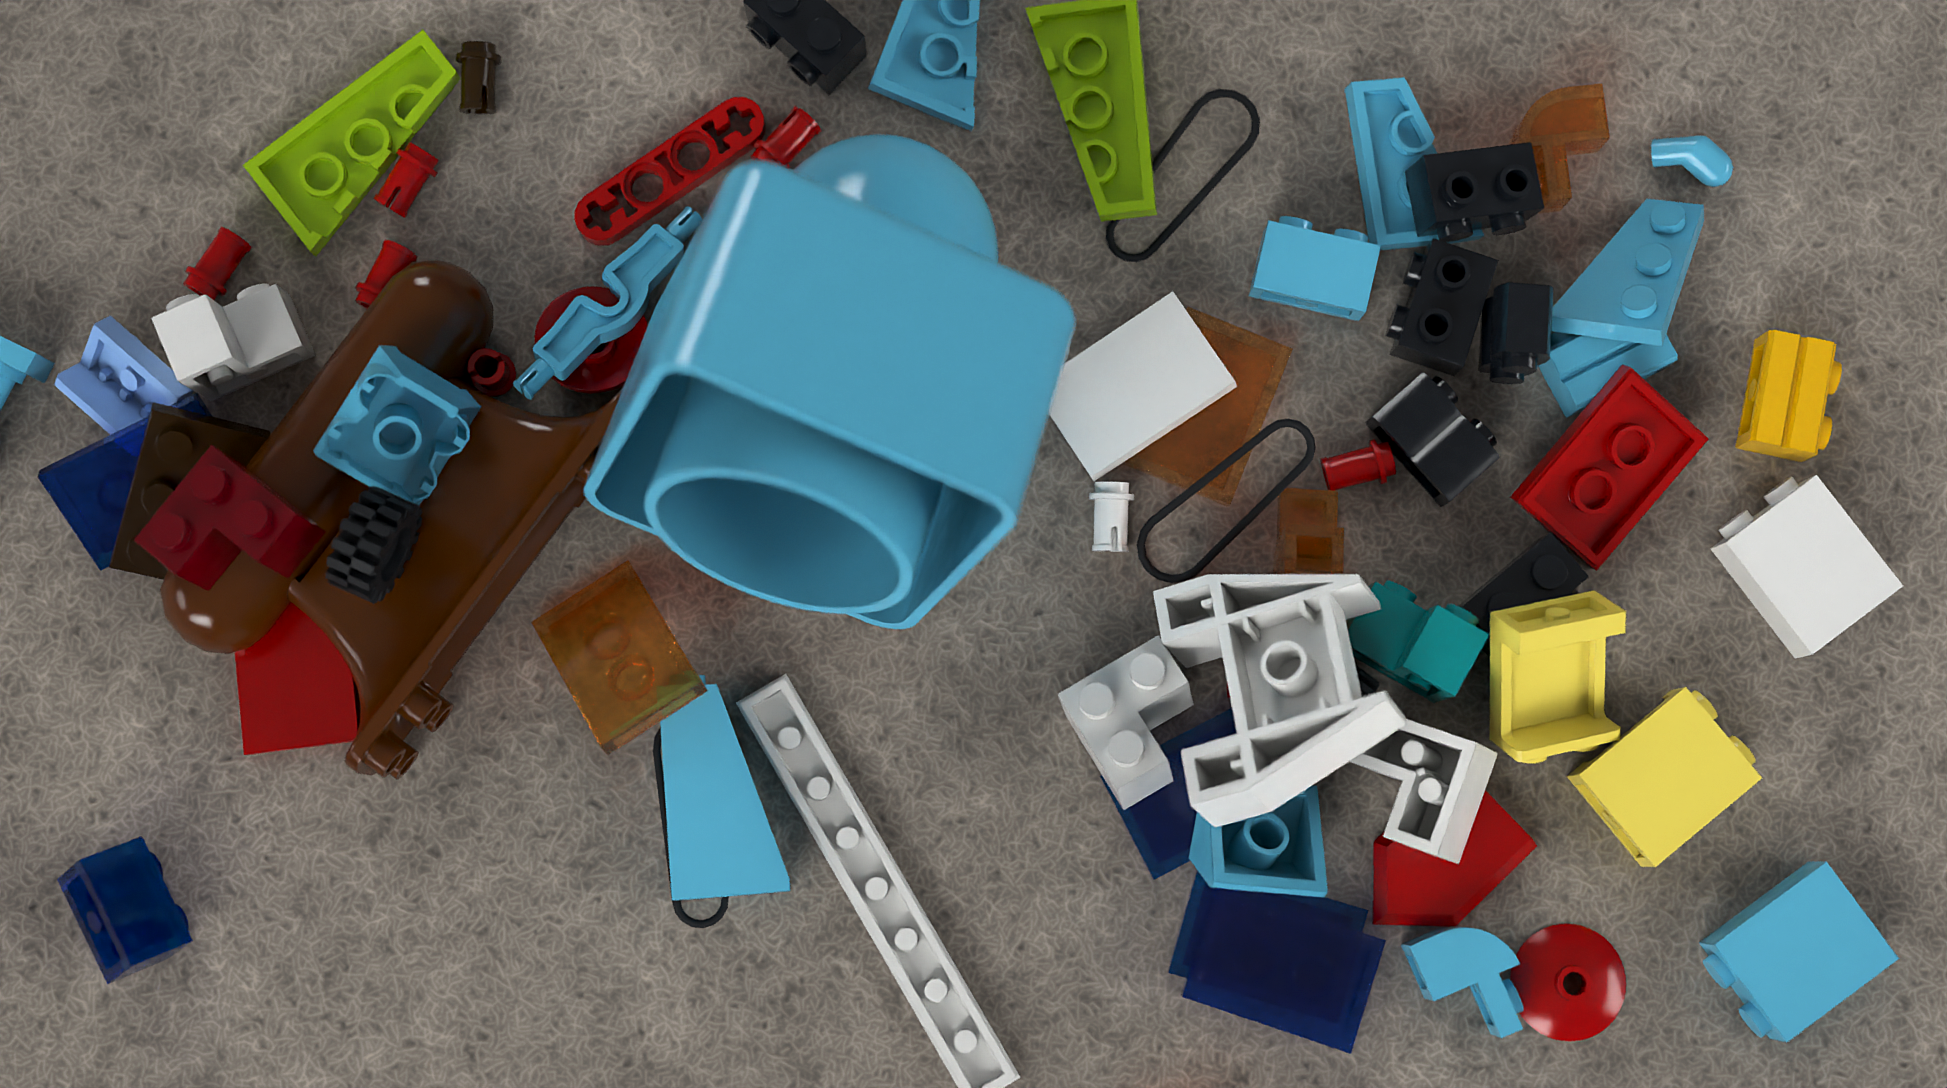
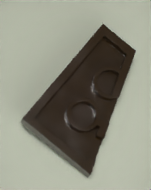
(168, 452)

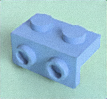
(119, 378)

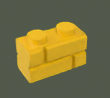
(1788, 396)

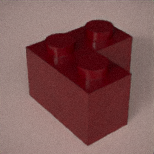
(219, 514)

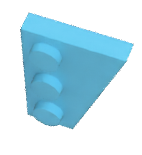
(932, 59)
(1388, 140)
(1635, 278)

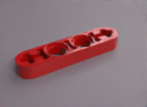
(664, 163)

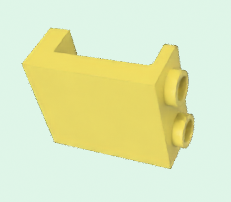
(1551, 676)
(1666, 777)

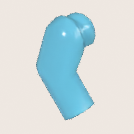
(1697, 155)

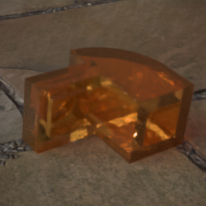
(1558, 126)
(1308, 533)

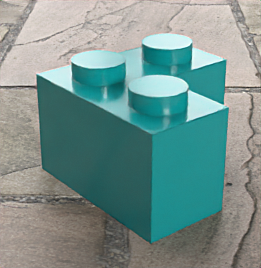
(1417, 646)

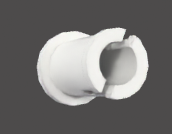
(1111, 516)

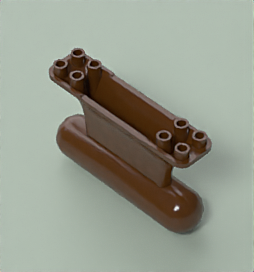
(477, 532)

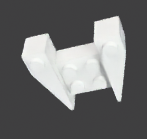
(1286, 681)

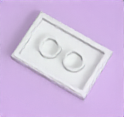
(1137, 386)

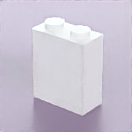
(1804, 565)

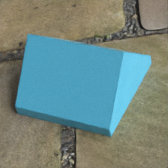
(1265, 852)

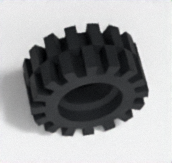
(374, 544)

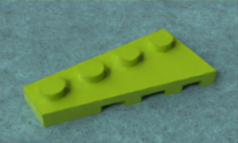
(1102, 95)
(346, 145)

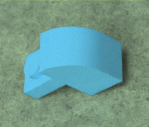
(1465, 957)

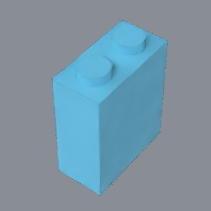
(1796, 952)

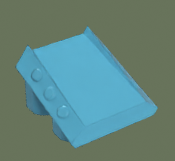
(398, 426)

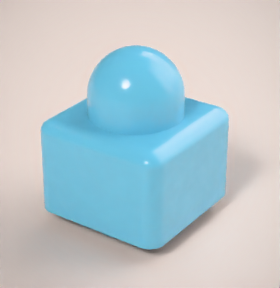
(838, 386)

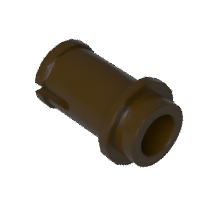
(478, 76)

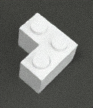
(232, 345)
(1117, 711)
(1439, 786)

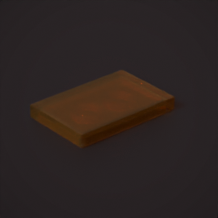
(1227, 423)
(618, 657)

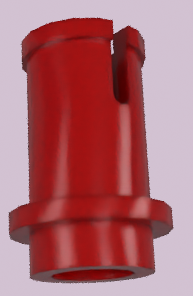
(787, 139)
(408, 175)
(389, 262)
(217, 264)
(501, 381)
(1359, 466)

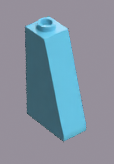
(713, 811)

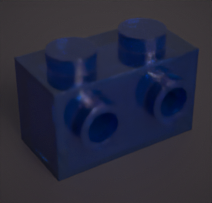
(125, 909)

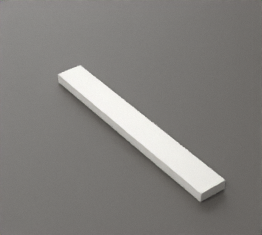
(876, 887)

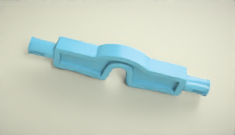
(589, 324)

